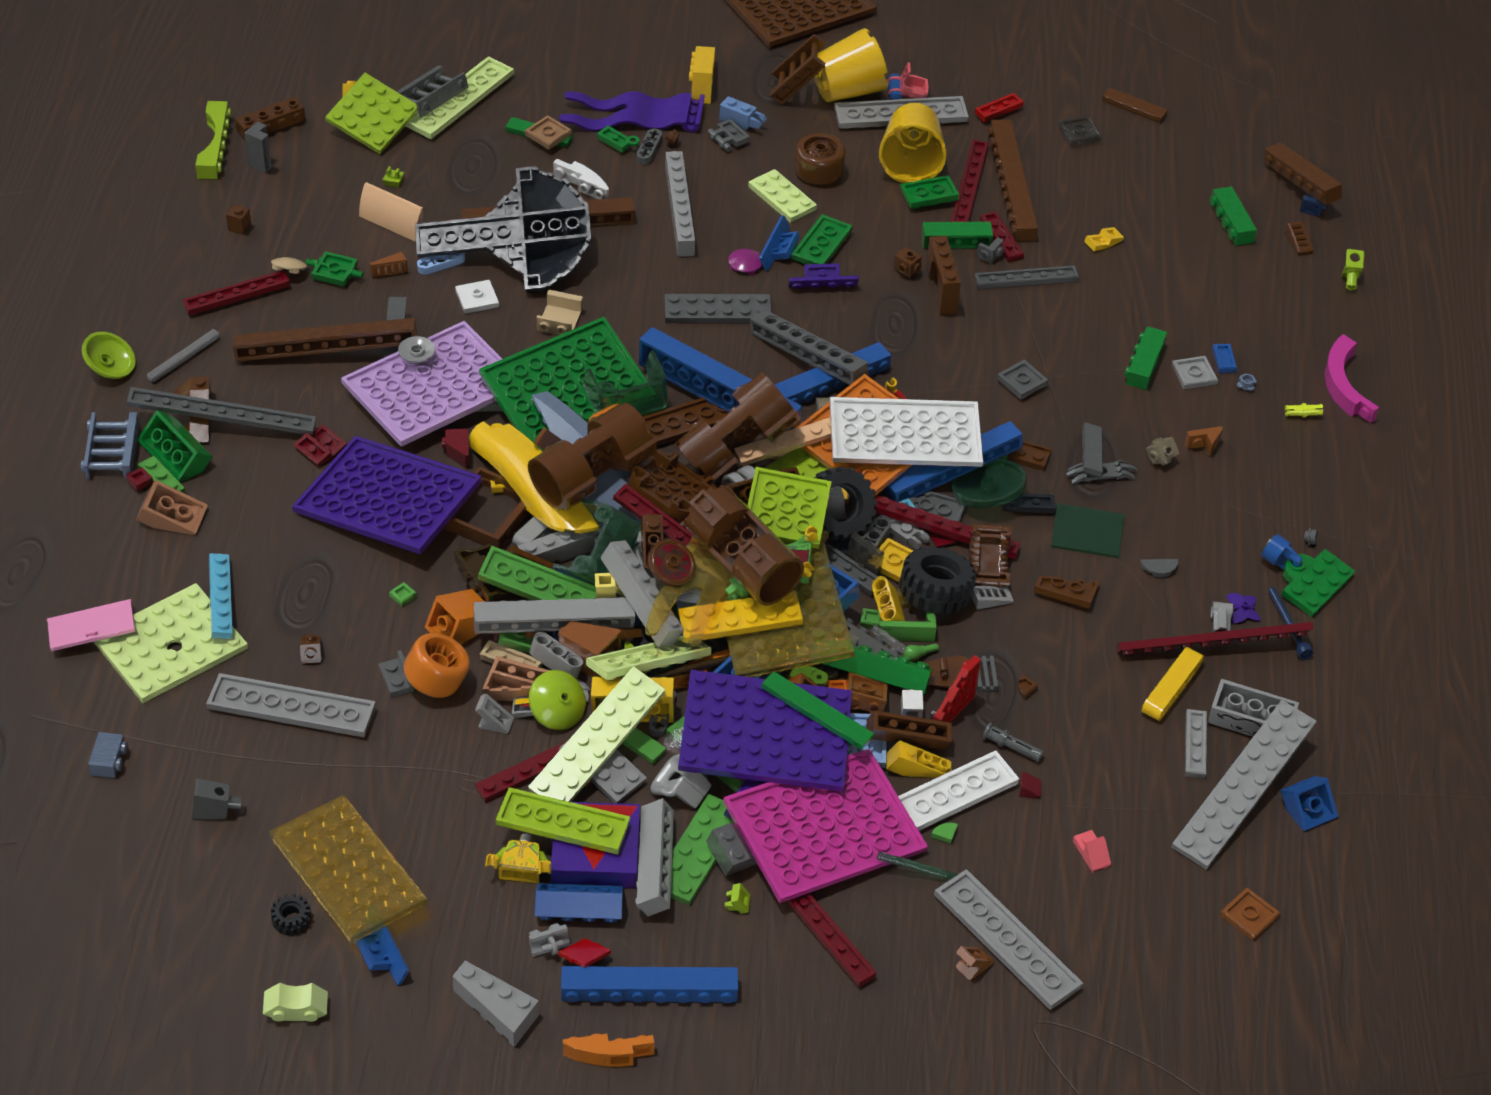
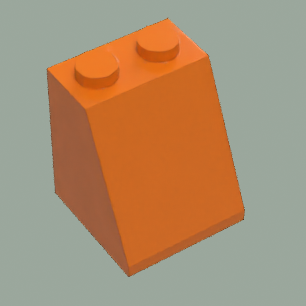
(454, 615)

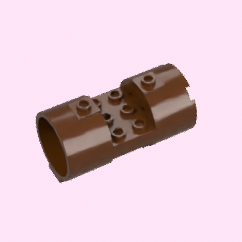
(759, 411)
(569, 471)
(743, 545)

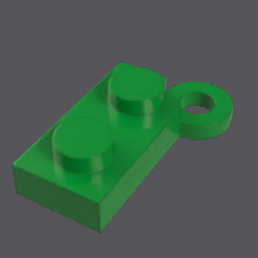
(616, 139)

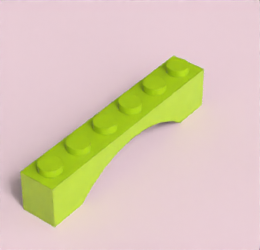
(209, 160)

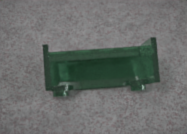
(645, 398)
(616, 528)

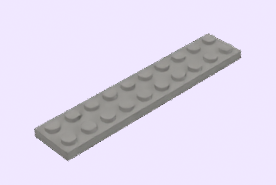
(1243, 784)

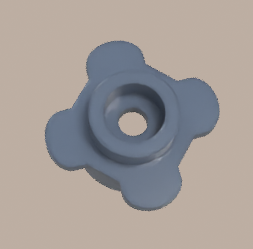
(1246, 382)

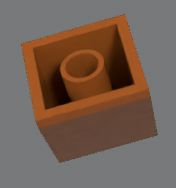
(589, 641)

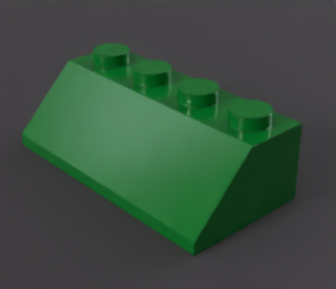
(174, 446)

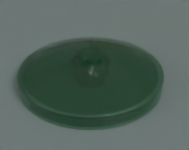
(990, 484)

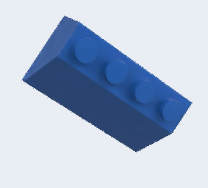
(578, 901)

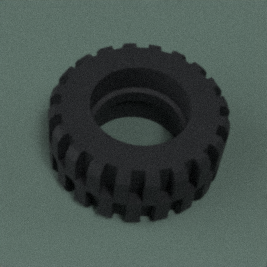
(861, 499)
(937, 580)

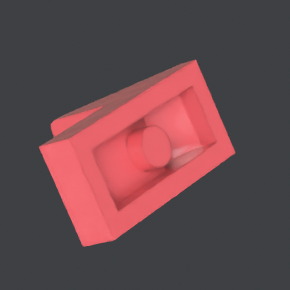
(1093, 850)

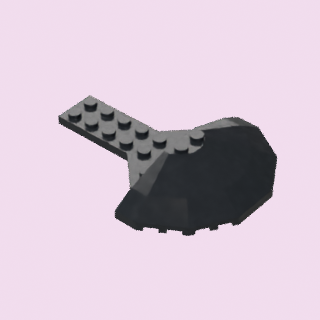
(534, 230)

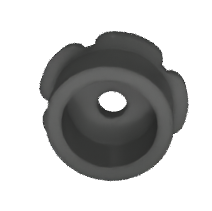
(1311, 536)

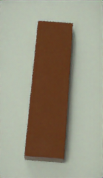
(1134, 105)

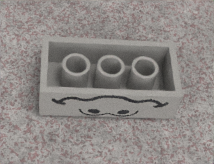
(1243, 707)

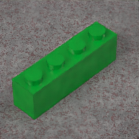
(1233, 216)
(959, 234)
(1145, 358)

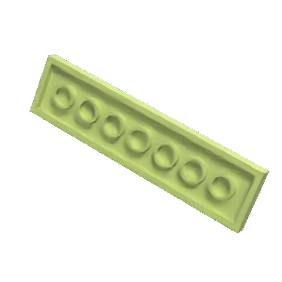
(481, 82)
(598, 737)

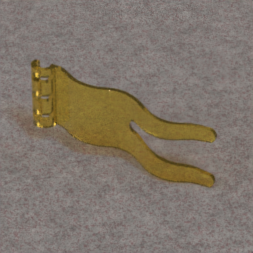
(709, 578)

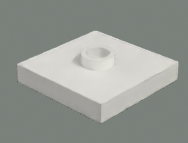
(477, 296)

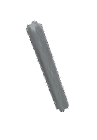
(183, 355)

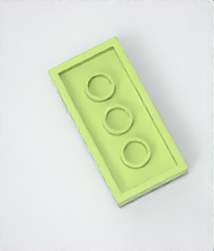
(782, 195)

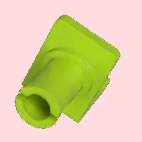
(1353, 269)

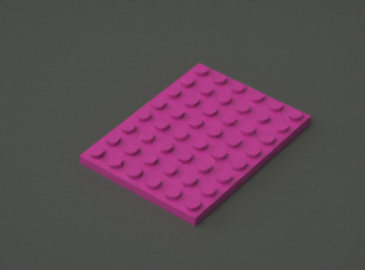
(821, 835)

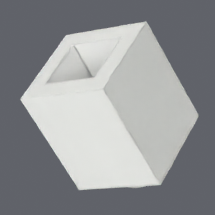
(912, 703)

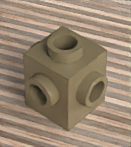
(1162, 450)

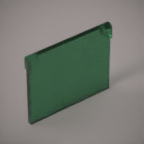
(1087, 530)

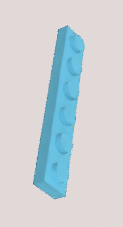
(220, 596)

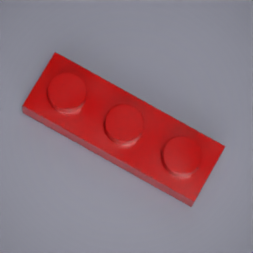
(999, 107)

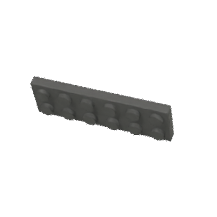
(714, 307)

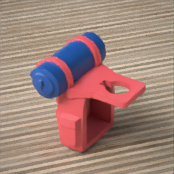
(907, 85)

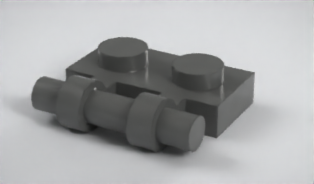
(732, 132)

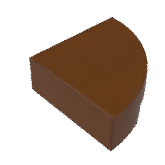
(1026, 686)

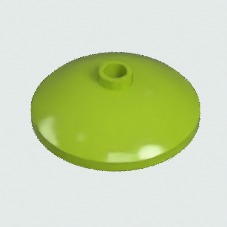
(108, 355)
(547, 700)

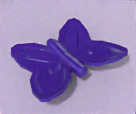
(1244, 608)

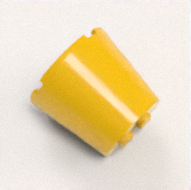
(852, 68)
(913, 144)

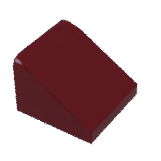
(1030, 786)

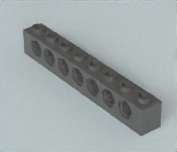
(808, 347)

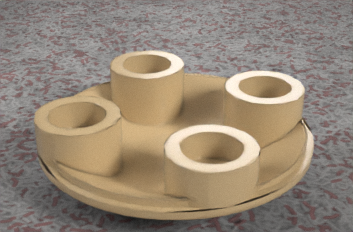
(294, 265)

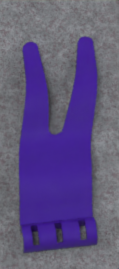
(640, 110)

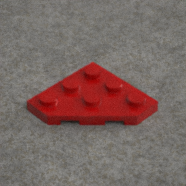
(961, 691)

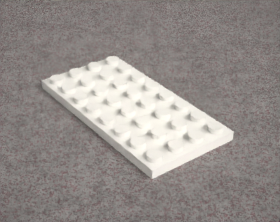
(905, 431)

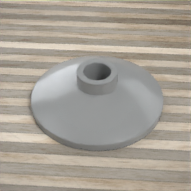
(416, 349)

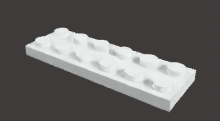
(958, 790)

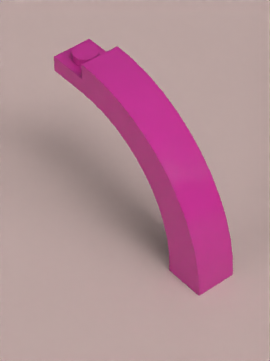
(1339, 386)

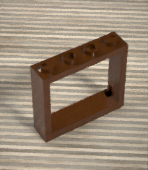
(507, 528)

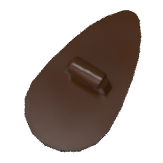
(945, 670)

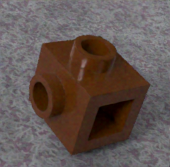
(907, 262)

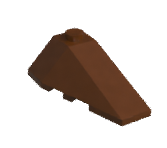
(200, 388)

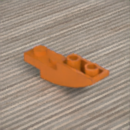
(602, 1052)

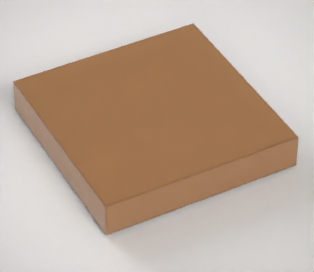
(548, 132)

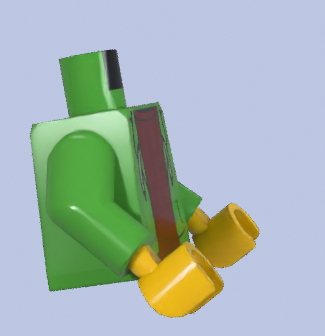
(803, 550)

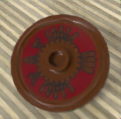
(671, 562)

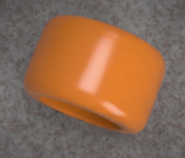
(436, 665)

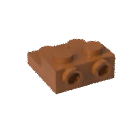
(867, 693)

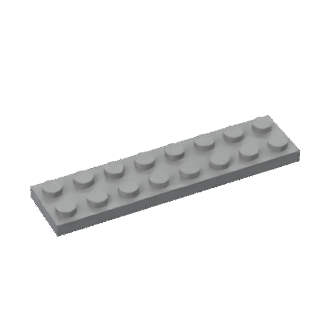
(879, 112)
(291, 705)
(1008, 939)

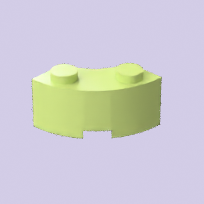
(295, 1002)

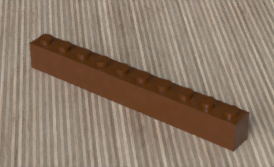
(1012, 181)
(601, 211)
(323, 339)

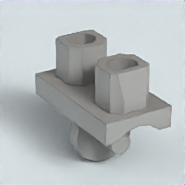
(549, 940)

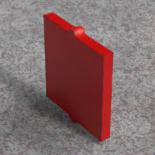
(584, 952)

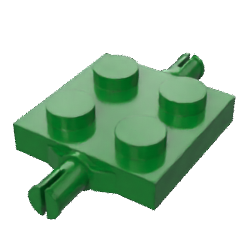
(334, 268)

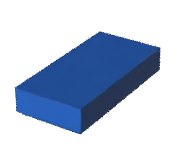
(1224, 358)

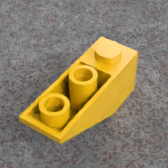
(915, 762)

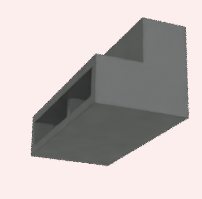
(258, 147)

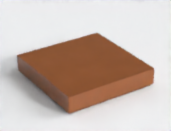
(1250, 914)

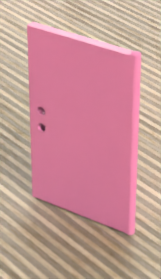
(90, 625)

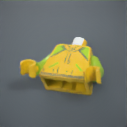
(520, 861)

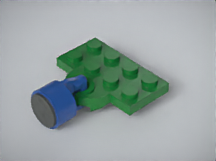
(1310, 579)

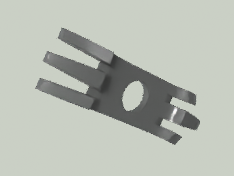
(1114, 470)

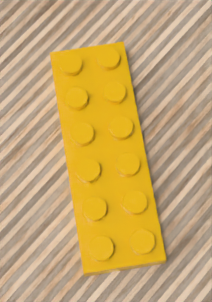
(744, 617)

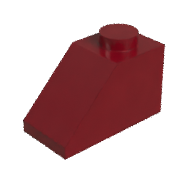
(457, 446)

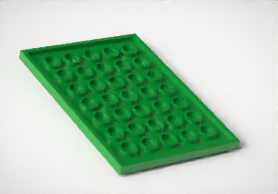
(560, 369)

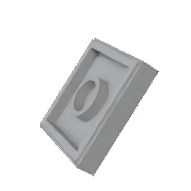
(1194, 372)

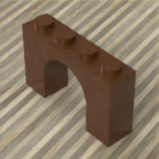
(941, 266)

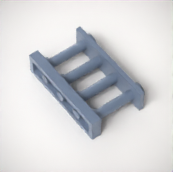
(127, 452)

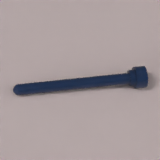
(1303, 649)

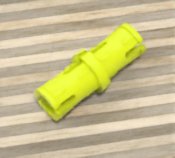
(1303, 410)

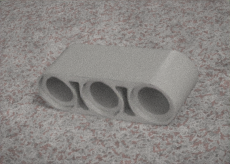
(530, 531)
(555, 654)

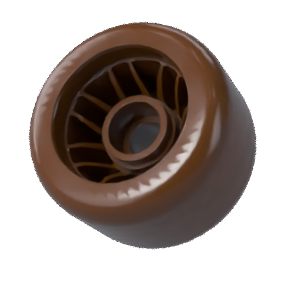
(819, 159)

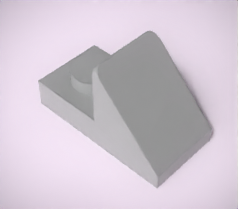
(493, 715)

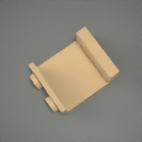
(560, 313)

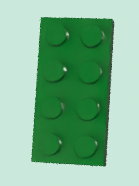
(822, 241)

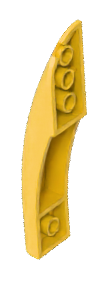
(509, 453)

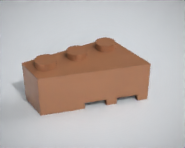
(510, 679)

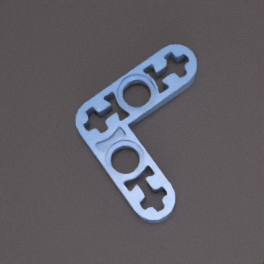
(430, 265)

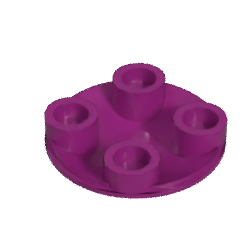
(744, 261)

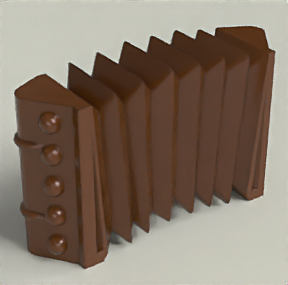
(989, 554)

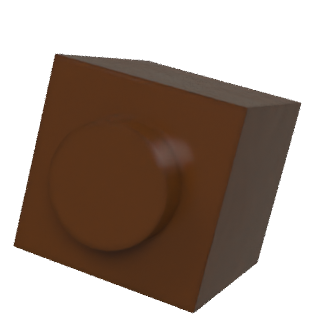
(238, 219)

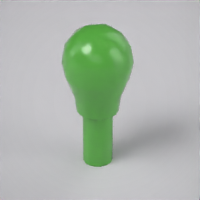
(915, 652)

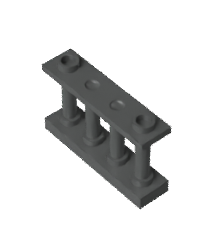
(432, 81)

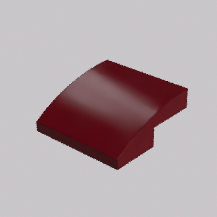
(321, 446)

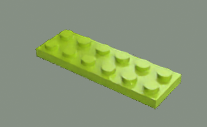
(563, 820)

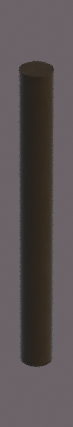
(687, 669)

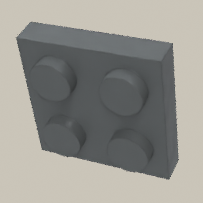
(1022, 379)

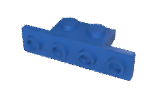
(779, 243)
(383, 954)

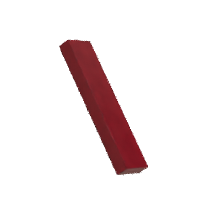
(1011, 249)

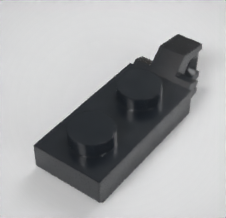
(1032, 503)

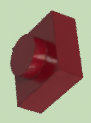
(139, 479)

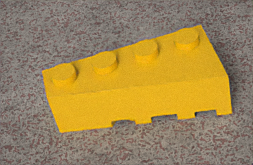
(702, 72)

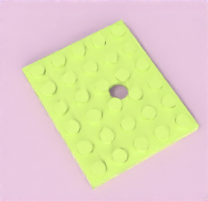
(143, 654)

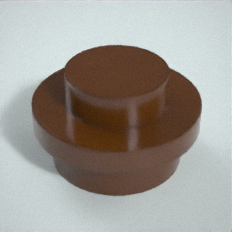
(672, 137)

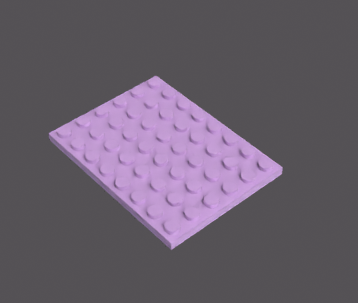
(426, 395)

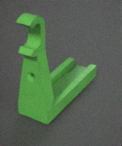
(912, 630)

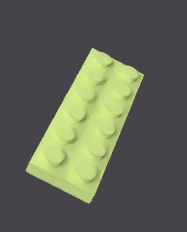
(645, 658)

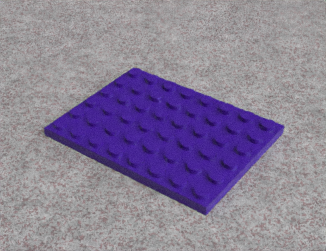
(387, 494)
(752, 735)

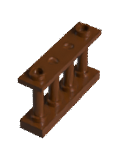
(798, 69)

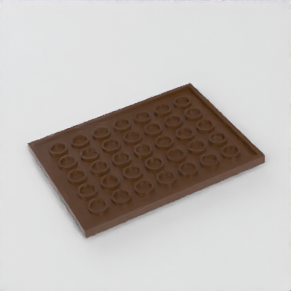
(789, 19)

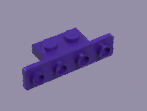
(822, 275)

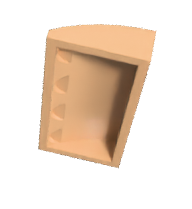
(390, 211)

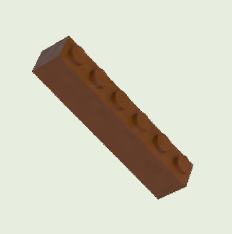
(1303, 173)

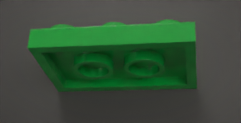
(929, 191)

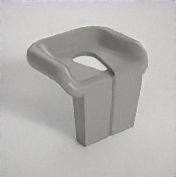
(689, 787)

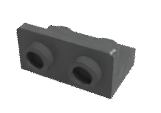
(394, 676)

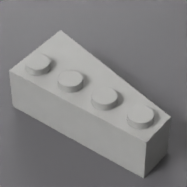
(496, 1001)

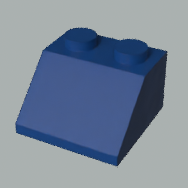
(1310, 802)

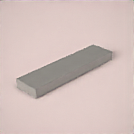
(1195, 743)

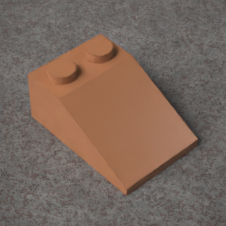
(171, 510)

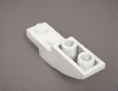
(586, 180)

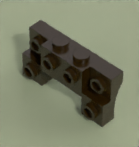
(471, 562)

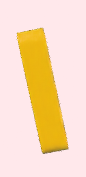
(1172, 684)

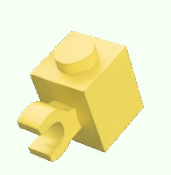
(606, 586)

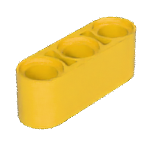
(887, 600)

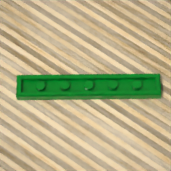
(817, 710)

